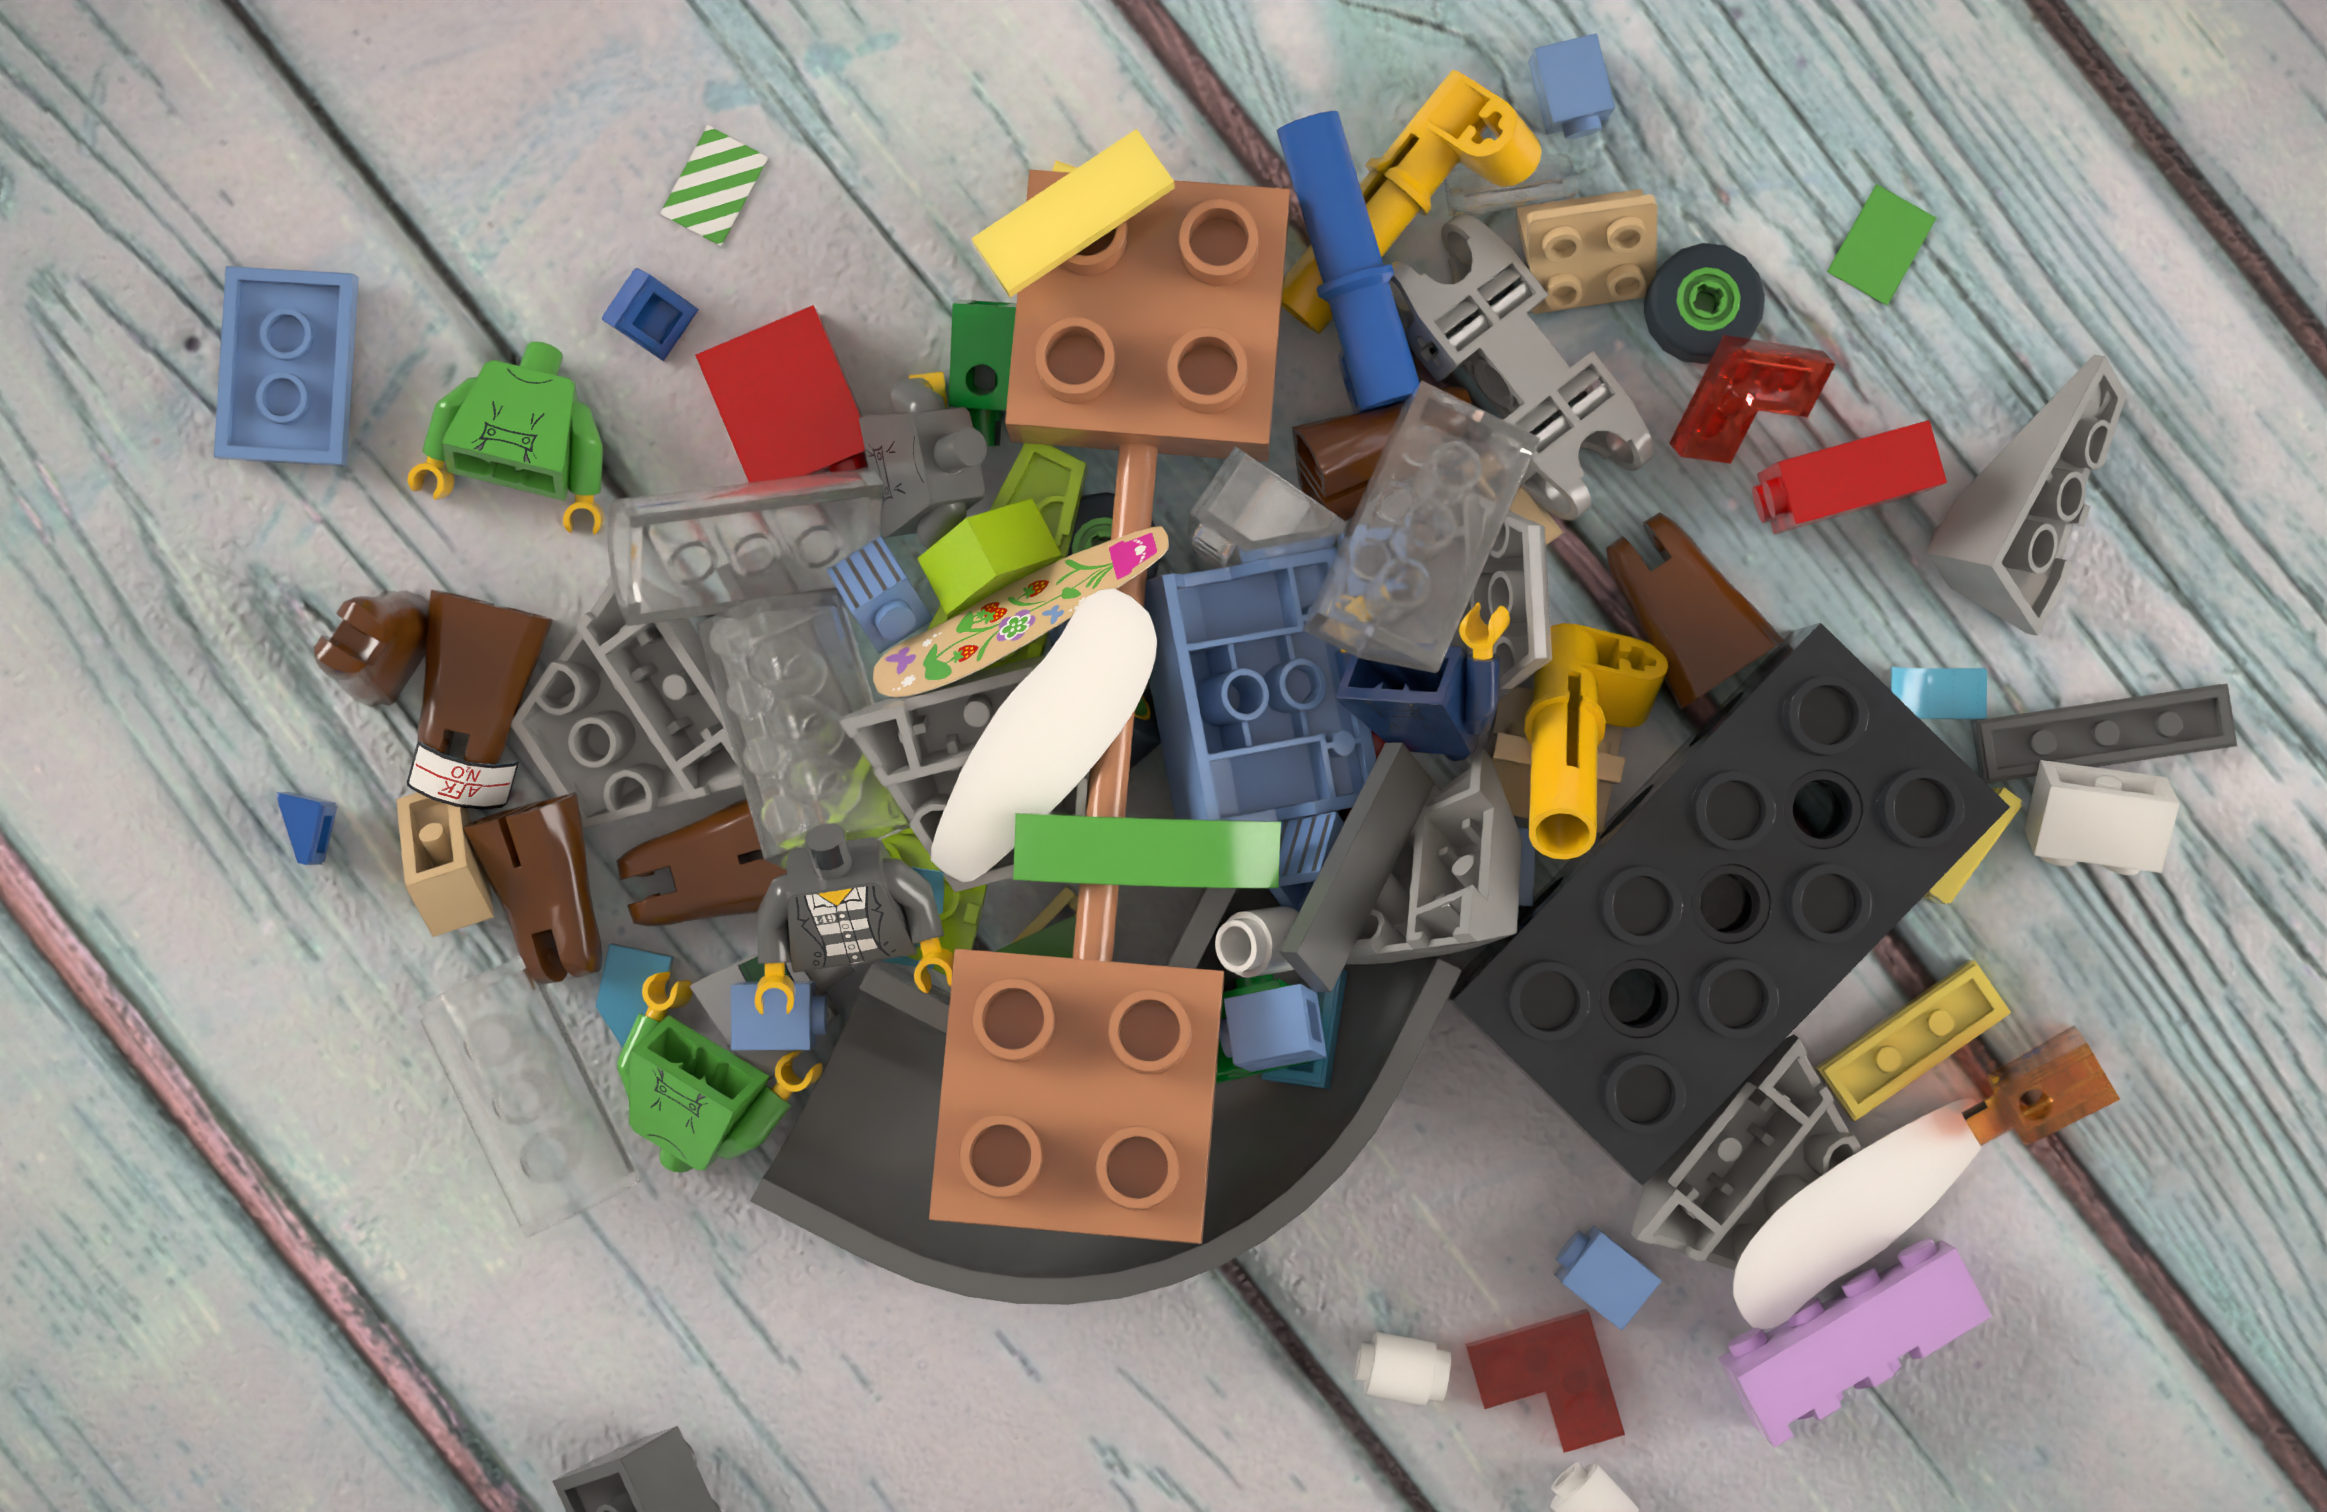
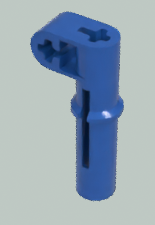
(1355, 281)

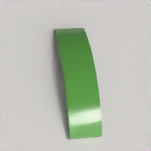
(1146, 851)

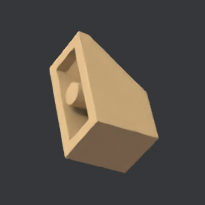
(441, 865)

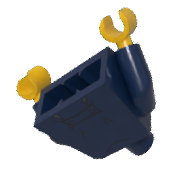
(1429, 709)

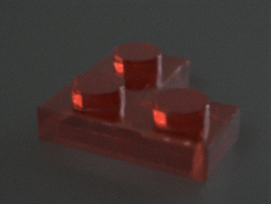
(1740, 382)
(1557, 1359)

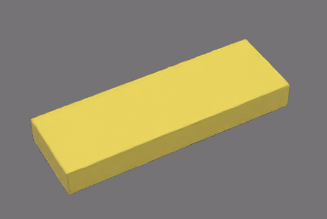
(1073, 213)
(1912, 1040)

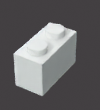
(2101, 817)

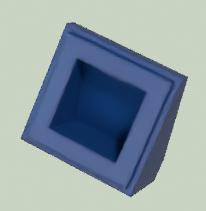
(649, 313)
(308, 825)

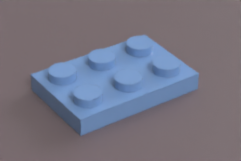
(286, 366)

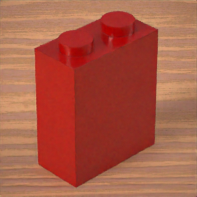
(786, 400)
(1849, 477)

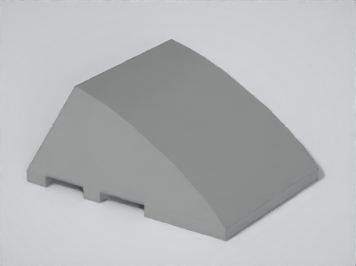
(1519, 582)
(628, 718)
(924, 742)
(1453, 877)
(1745, 1161)

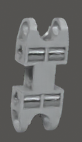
(1518, 364)

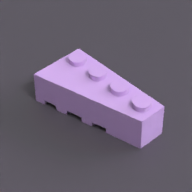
(1853, 1338)

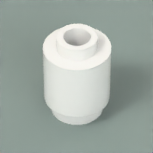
(1252, 941)
(1403, 1369)
(1589, 1491)

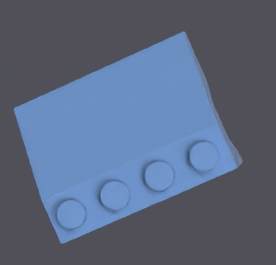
(1251, 695)

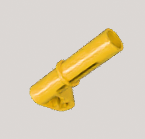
(1415, 166)
(1587, 684)

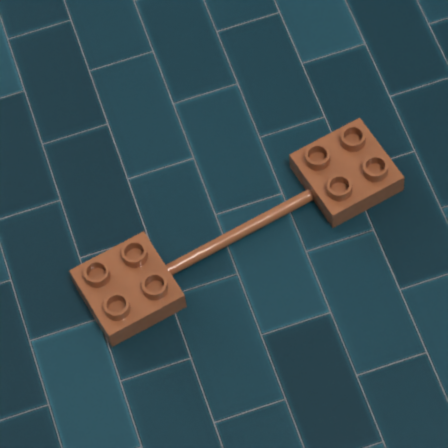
(1085, 1079)

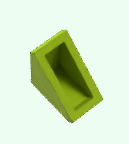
(988, 554)

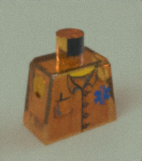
(2070, 1087)

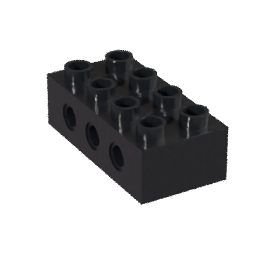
(1805, 918)

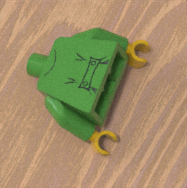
(517, 432)
(694, 1093)

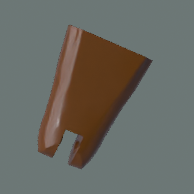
(1341, 453)
(1689, 611)
(376, 645)
(476, 672)
(712, 865)
(542, 882)

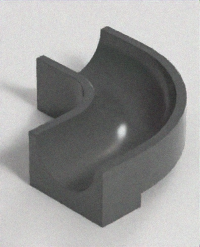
(868, 1136)

